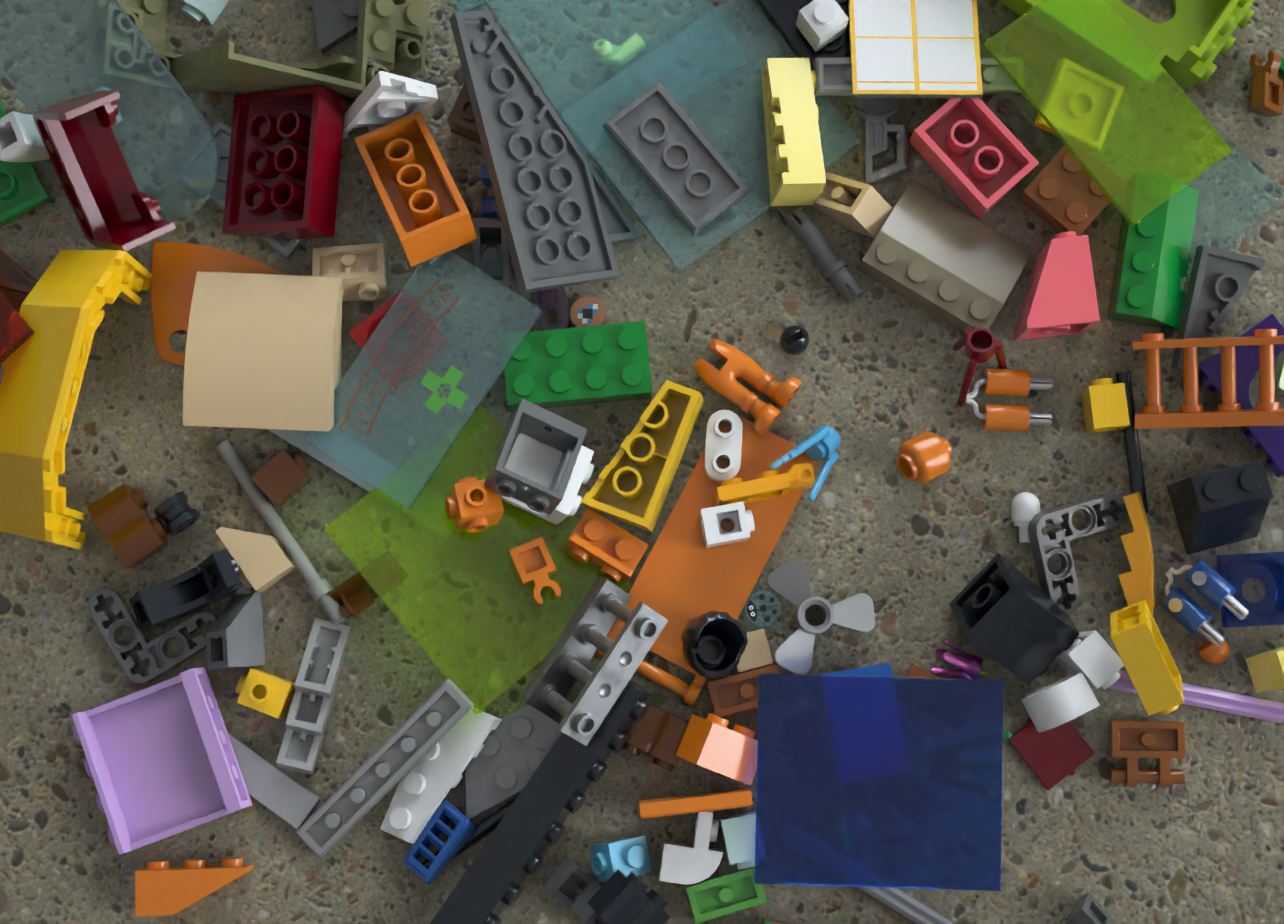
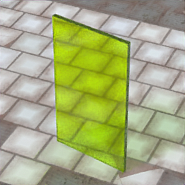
(1108, 101)

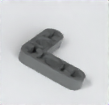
(1058, 542)
(153, 650)

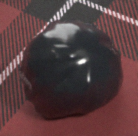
(713, 643)

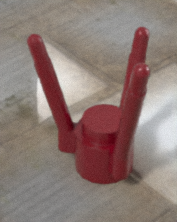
(979, 348)

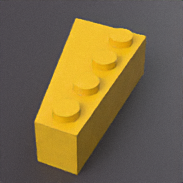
(644, 467)

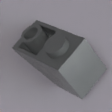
(237, 635)

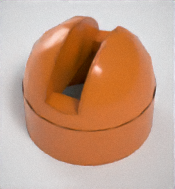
(1213, 654)

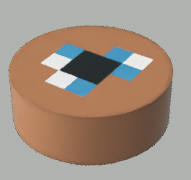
(587, 312)

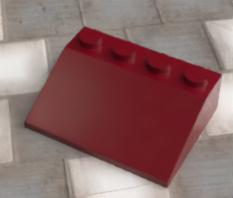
(284, 163)

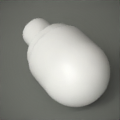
(1023, 509)

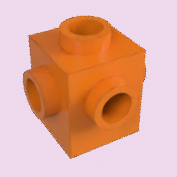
(473, 505)

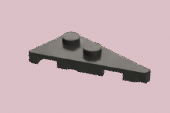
(1213, 286)

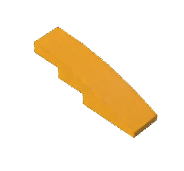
(1140, 581)

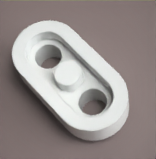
(723, 445)

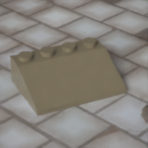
(944, 260)

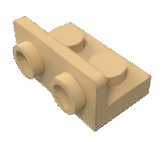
(358, 265)

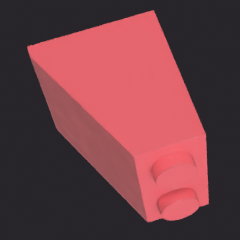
(1060, 291)

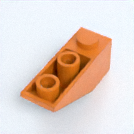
(169, 890)

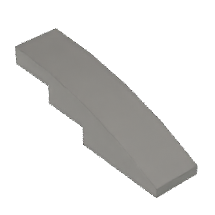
(313, 696)

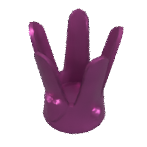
(969, 665)

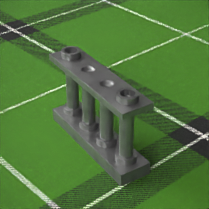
(576, 647)

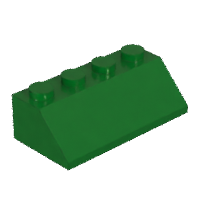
(1154, 264)

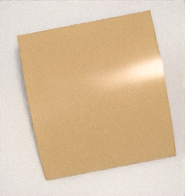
(263, 351)

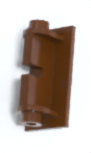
(353, 596)

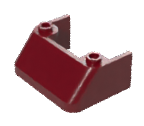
(97, 174)

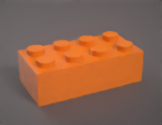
(416, 189)

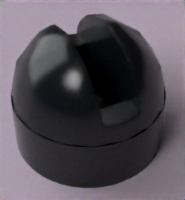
(798, 346)

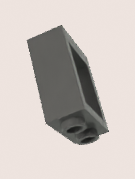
(550, 430)

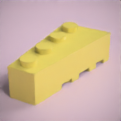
(792, 132)

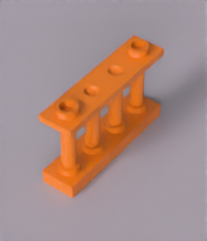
(1229, 411)

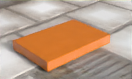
(695, 803)

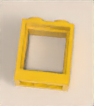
(1146, 658)

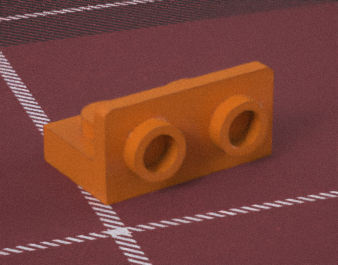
(605, 546)

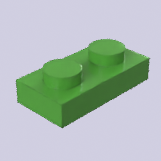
(725, 894)

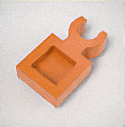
(534, 565)

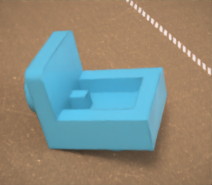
(624, 854)

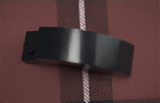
(188, 592)

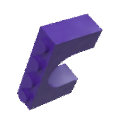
(1247, 365)

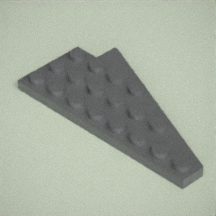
(546, 189)

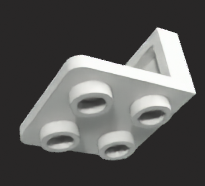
(539, 464)

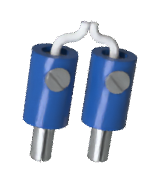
(1210, 586)

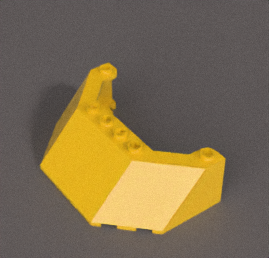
(44, 385)

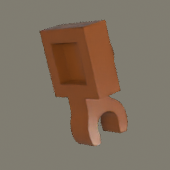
(1266, 88)

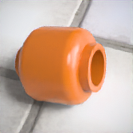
(924, 457)

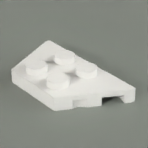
(388, 100)

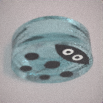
(762, 608)

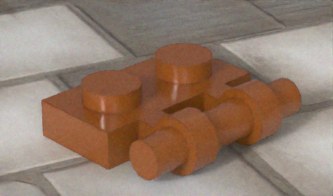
(1146, 740)

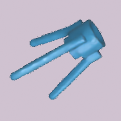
(818, 446)

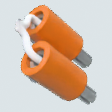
(1009, 383)

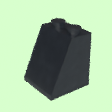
(1221, 505)
(1013, 620)

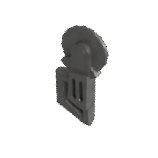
(875, 130)

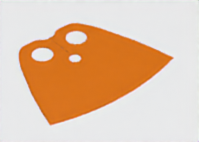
(173, 281)

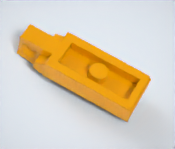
(766, 486)

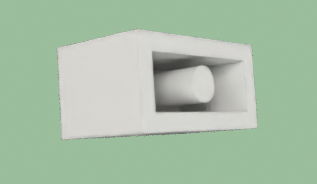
(1093, 658)

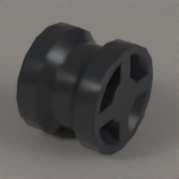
(177, 513)

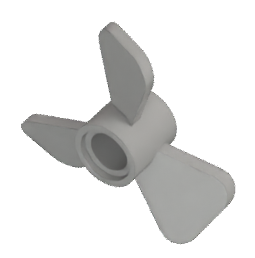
(793, 584)

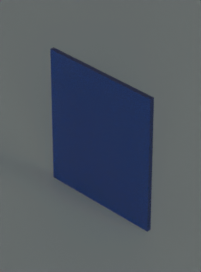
(879, 782)

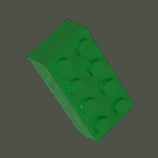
(580, 366)

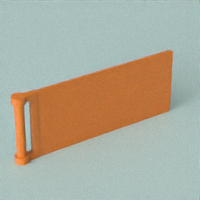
(687, 579)

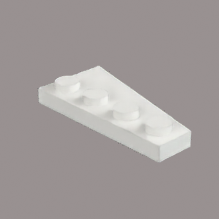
(434, 775)

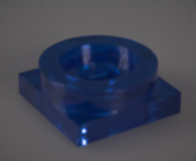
(1270, 571)

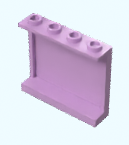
(161, 761)

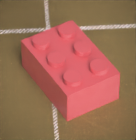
(973, 153)

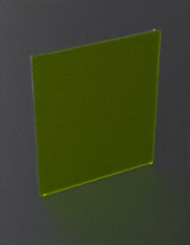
(459, 586)

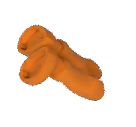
(741, 365)

